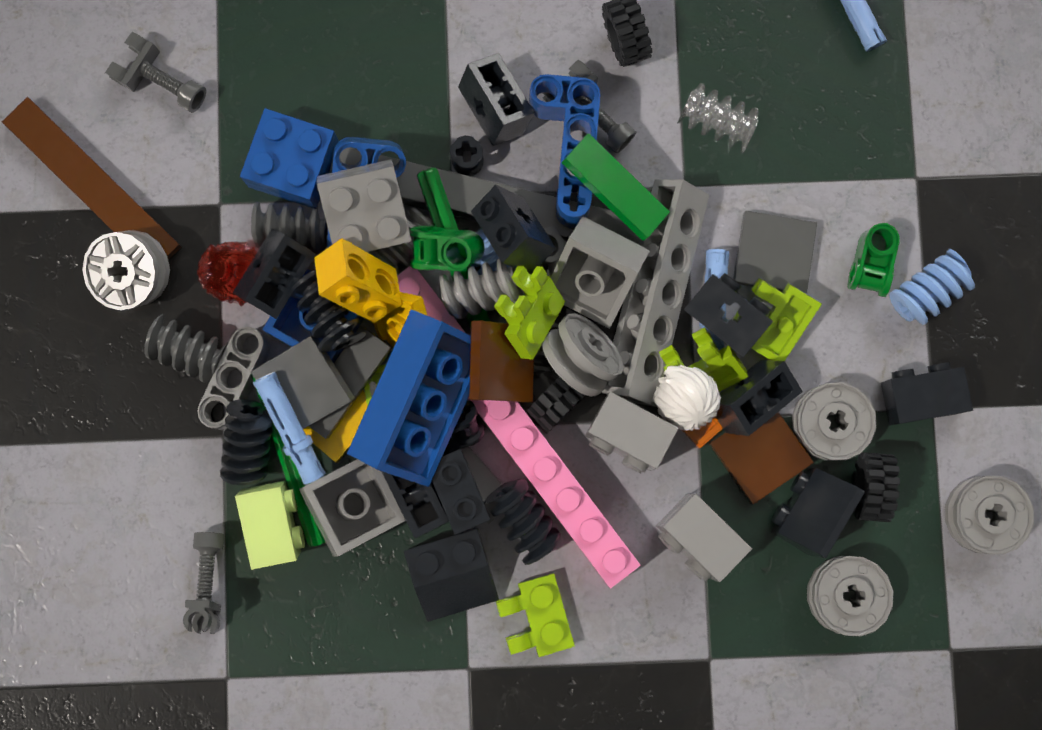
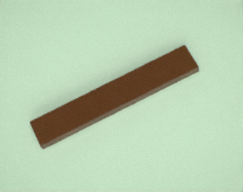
(83, 174)

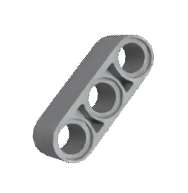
(231, 360)

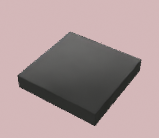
(775, 251)
(308, 381)

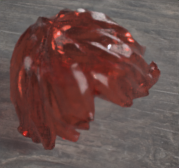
(223, 268)

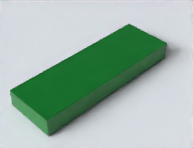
(615, 187)

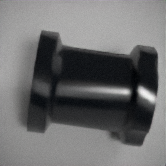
(462, 144)

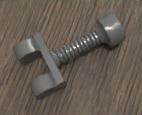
(189, 94)
(618, 135)
(208, 545)

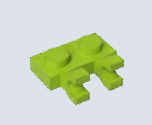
(531, 314)
(790, 318)
(719, 364)
(545, 616)

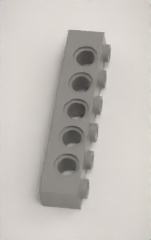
(657, 294)

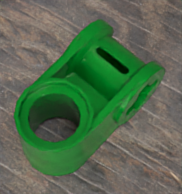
(438, 248)
(872, 267)

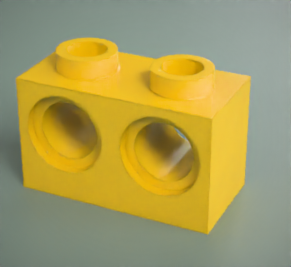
(357, 281)

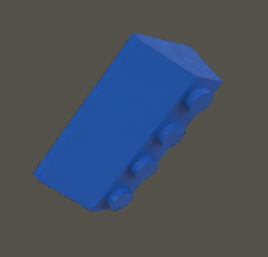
(416, 401)

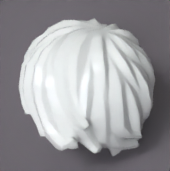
(687, 397)

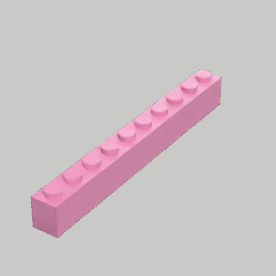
(541, 463)

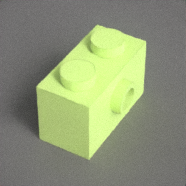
(269, 524)

